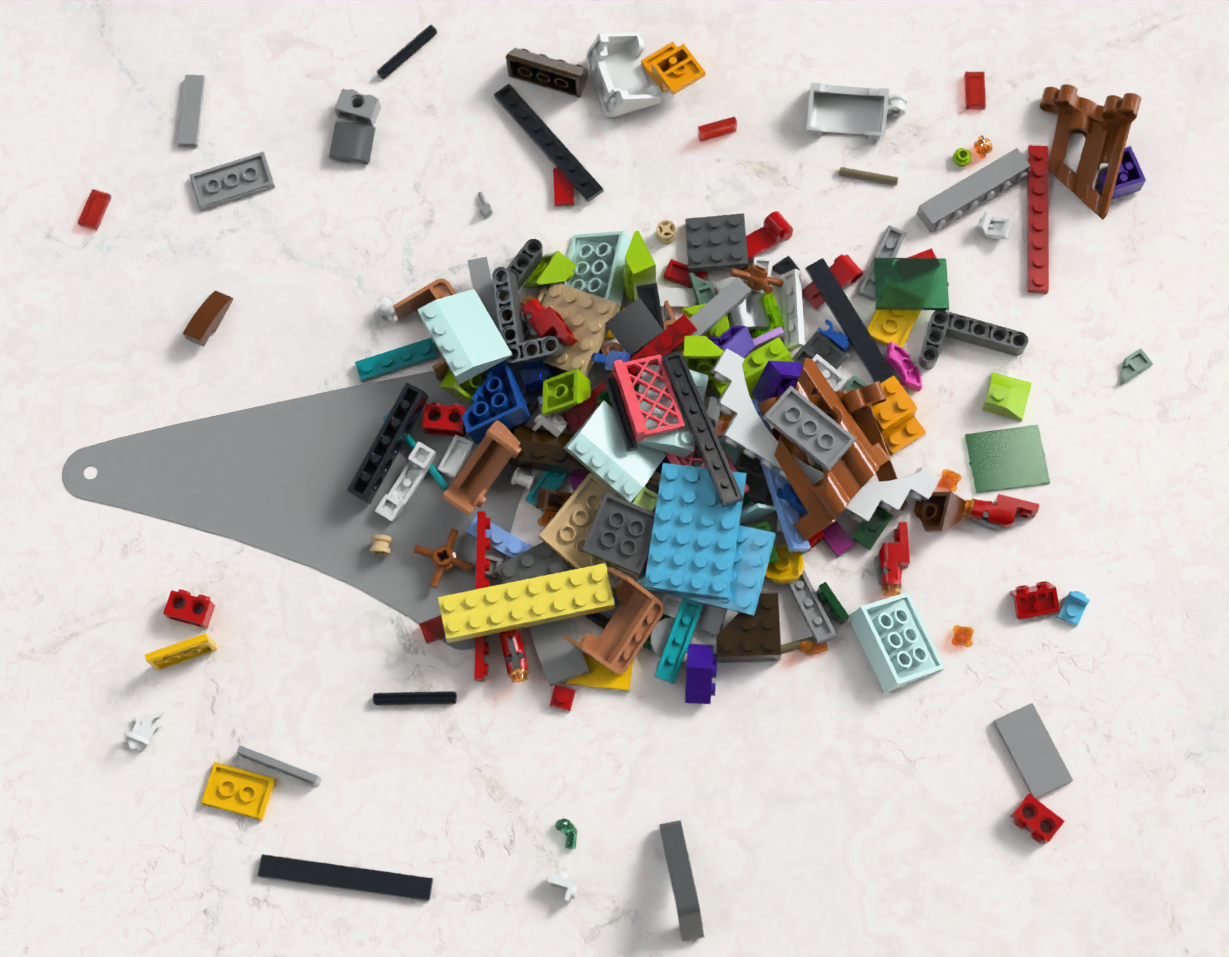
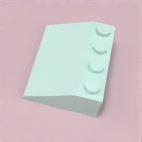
(599, 264)
(464, 334)
(677, 442)
(603, 452)
(895, 641)

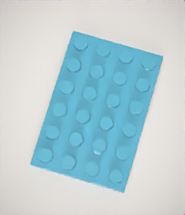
(693, 534)
(748, 573)

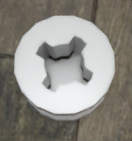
(897, 105)
(386, 309)

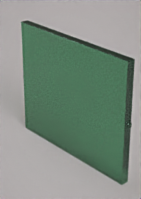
(911, 284)
(1007, 459)

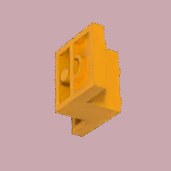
(673, 68)
(897, 417)

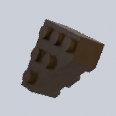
(752, 637)

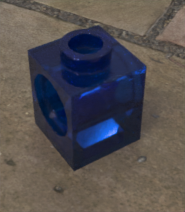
(534, 375)

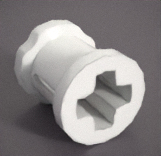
(524, 479)

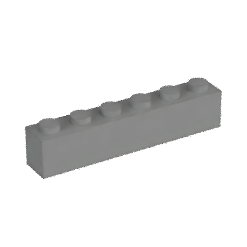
(973, 190)

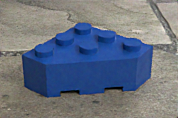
(496, 399)

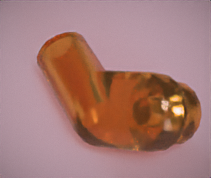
(810, 648)

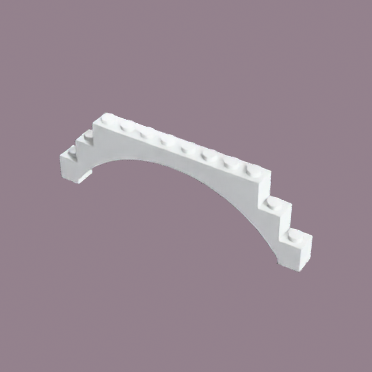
(752, 436)

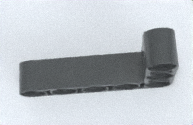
(522, 274)
(515, 324)
(967, 335)
(682, 881)

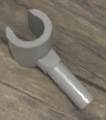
(485, 210)

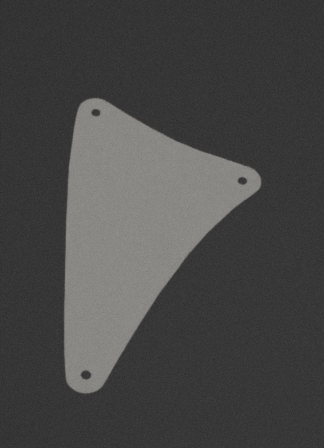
(282, 484)

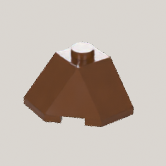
(940, 511)

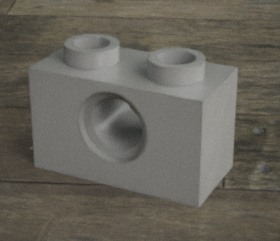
(366, 114)

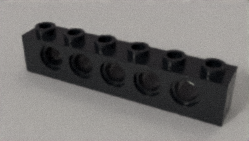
(388, 443)

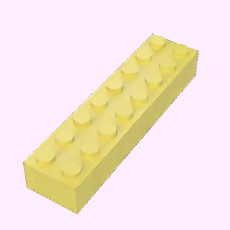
(526, 603)

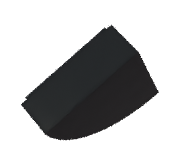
(784, 266)

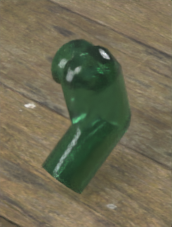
(569, 830)

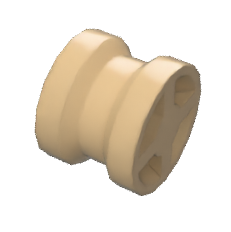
(663, 228)
(380, 545)

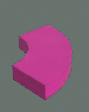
(900, 360)

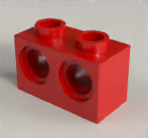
(443, 425)
(187, 613)
(1040, 814)

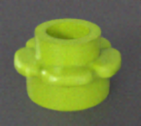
(959, 161)

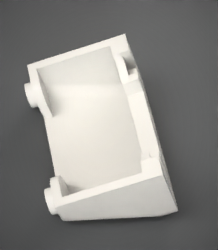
(619, 74)
(847, 110)

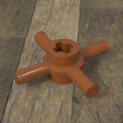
(757, 278)
(448, 563)

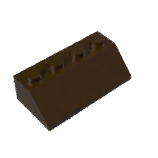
(546, 72)
(546, 452)

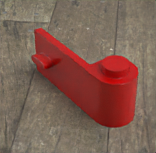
(773, 232)
(845, 272)

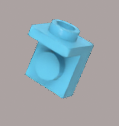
(1073, 607)

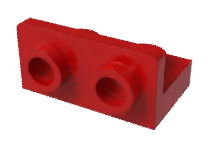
(1035, 600)

